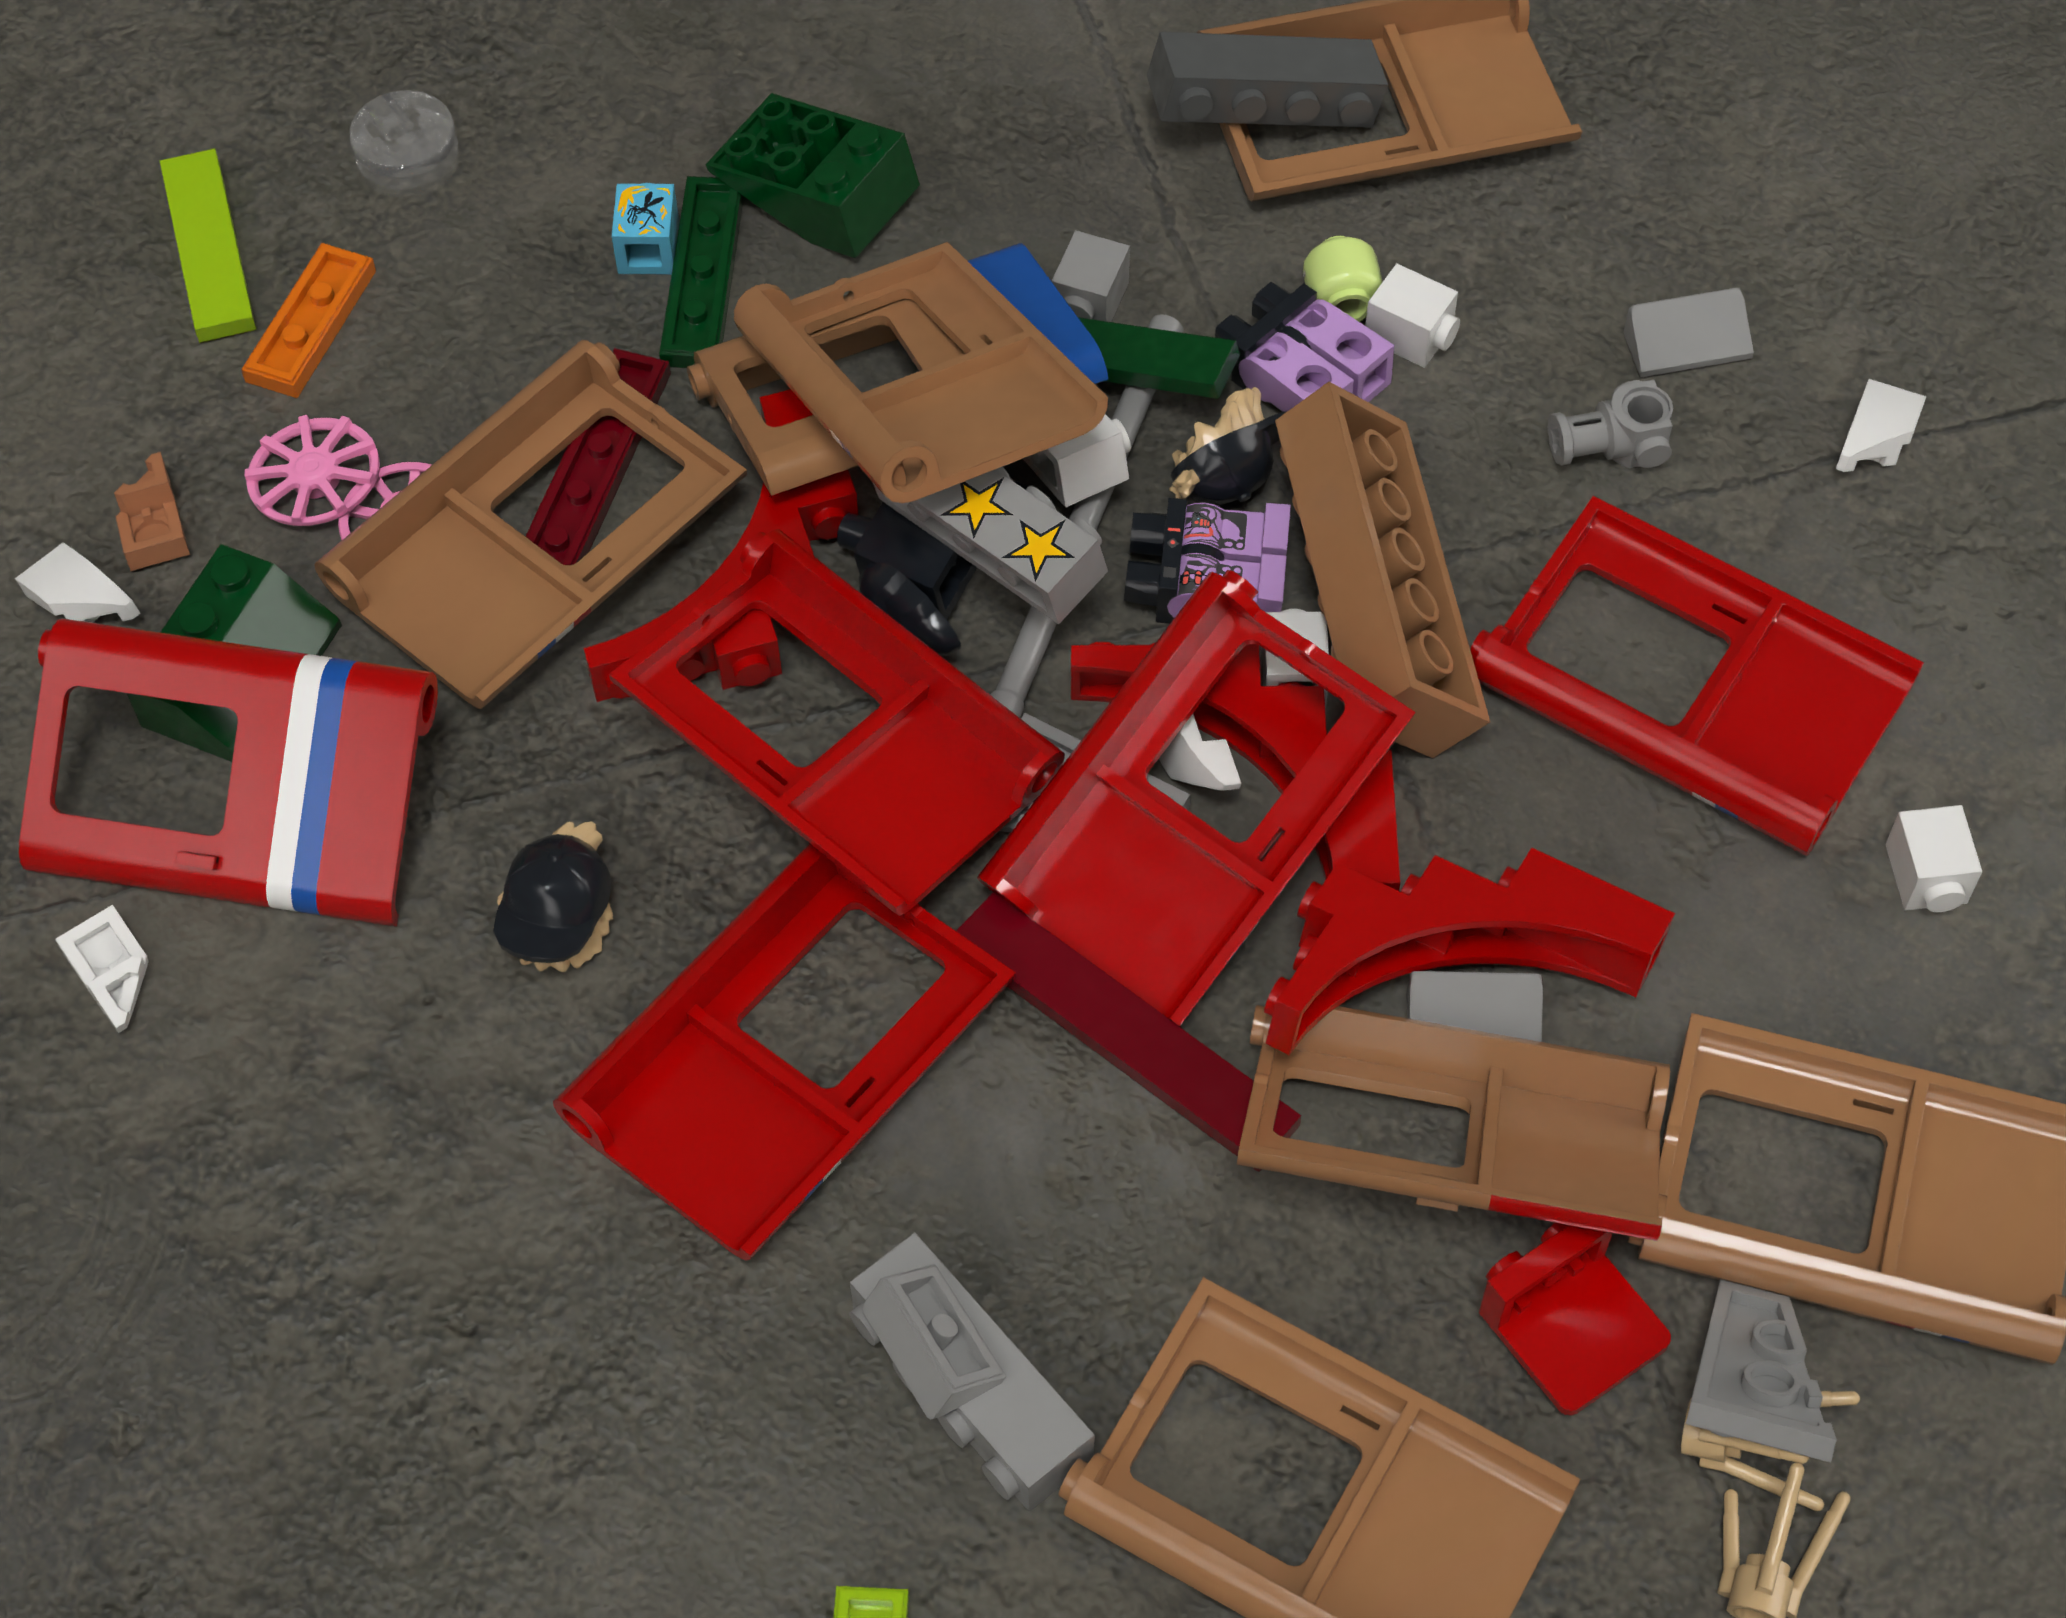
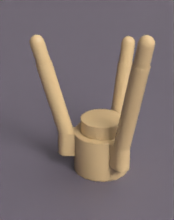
(1715, 1449)
(1763, 1583)

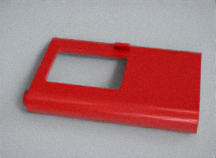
(905, 786)

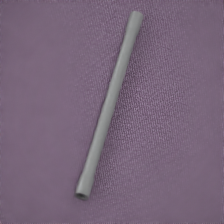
(1038, 627)

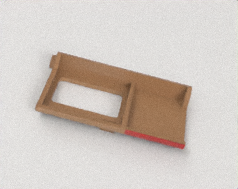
(1547, 1131)

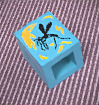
(645, 228)

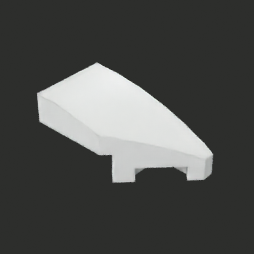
(74, 587)
(1199, 761)
(107, 963)

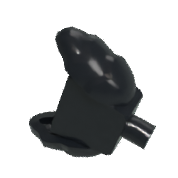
(908, 573)

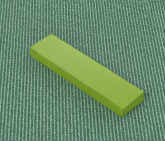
(207, 245)

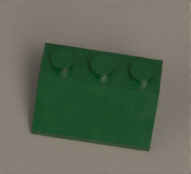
(237, 603)

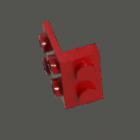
(1571, 1317)

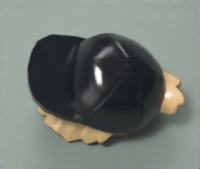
(1227, 459)
(556, 900)

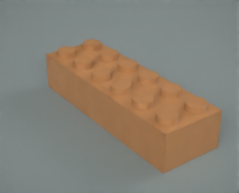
(1381, 563)

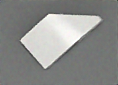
(1881, 425)

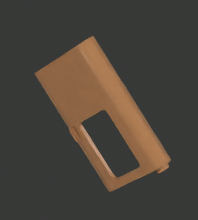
(1458, 78)

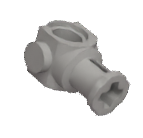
(1628, 428)

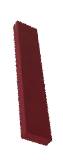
(593, 470)
(1119, 1024)

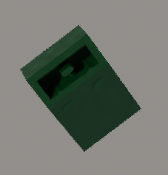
(818, 172)

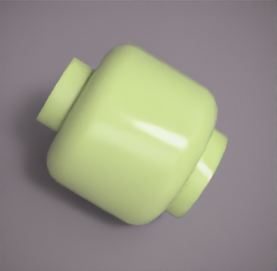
(1344, 274)

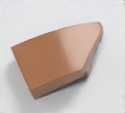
(150, 518)

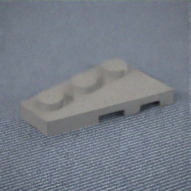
(1756, 1376)

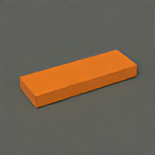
(308, 320)

